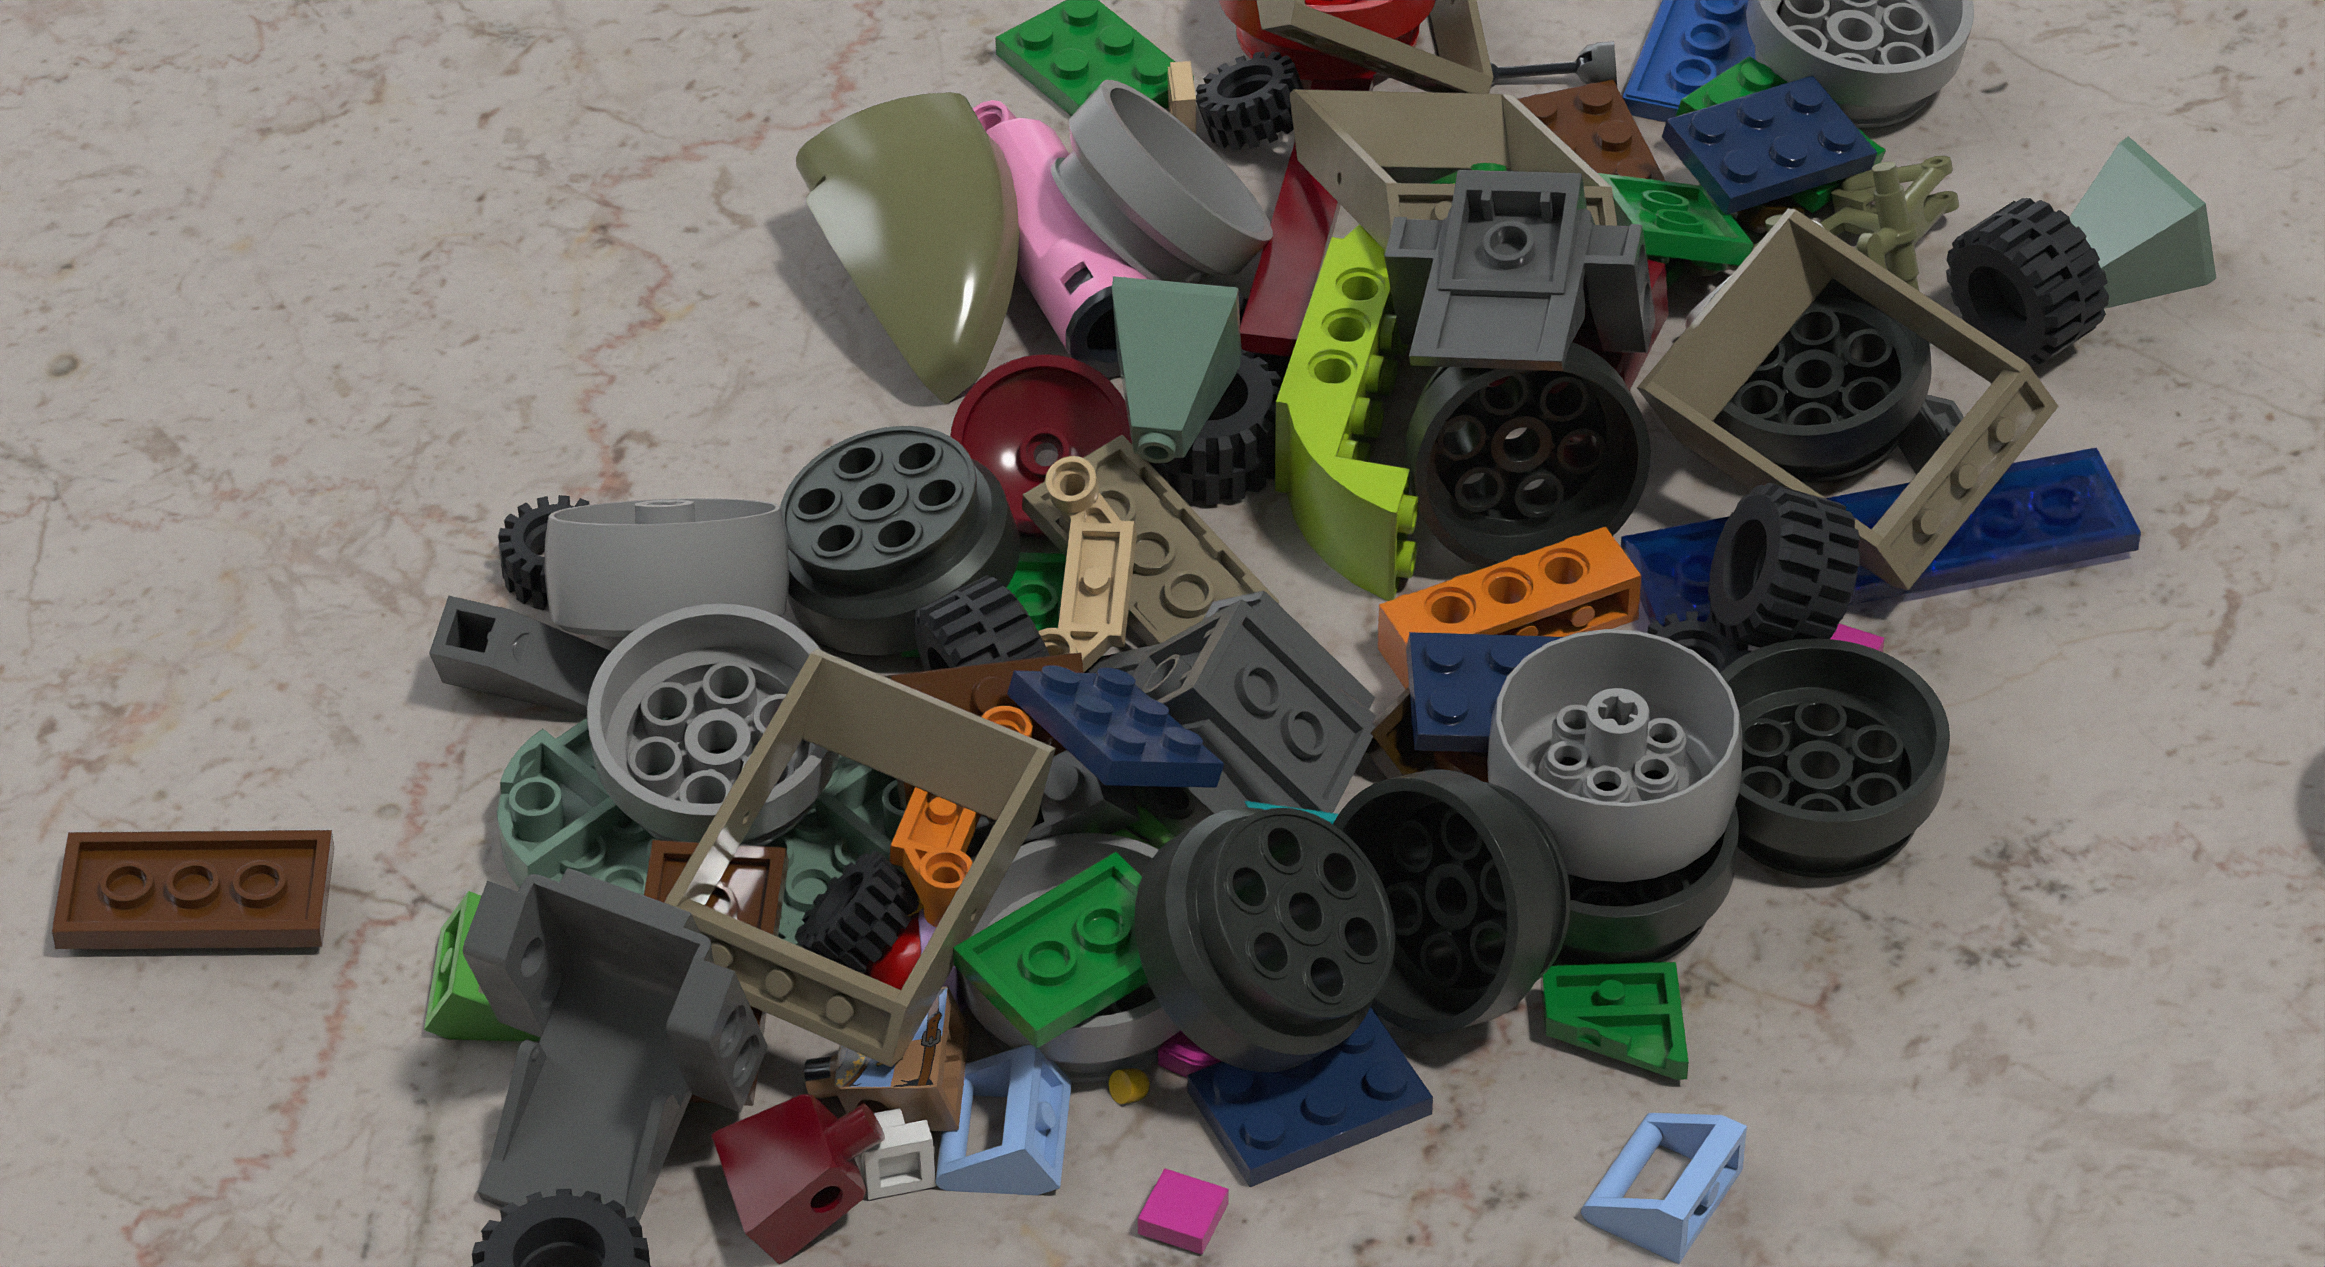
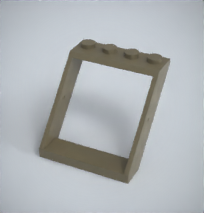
(1457, 29)
(1355, 133)
(1757, 311)
(911, 741)

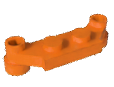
(938, 832)

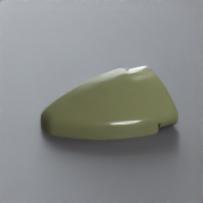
(922, 227)

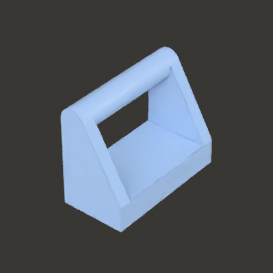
(1033, 1127)
(1670, 1224)

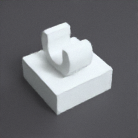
(902, 1160)

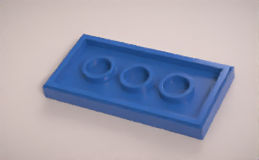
(1684, 51)

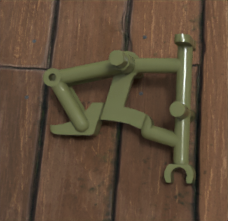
(1894, 221)

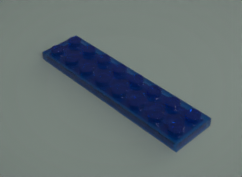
(2030, 520)

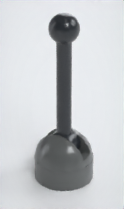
(1593, 65)

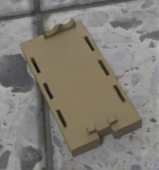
(1173, 568)

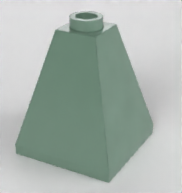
(2145, 228)
(1174, 359)

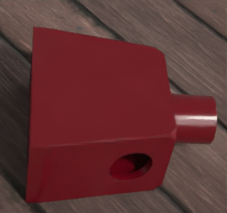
(795, 1170)

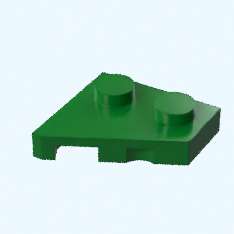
(1619, 1013)

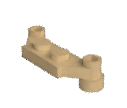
(1096, 565)

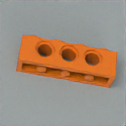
(1547, 592)

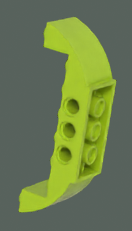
(1327, 410)

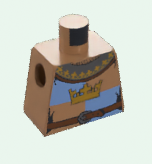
(922, 1083)

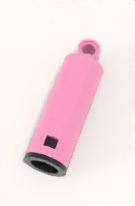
(1057, 251)

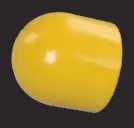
(1128, 1085)

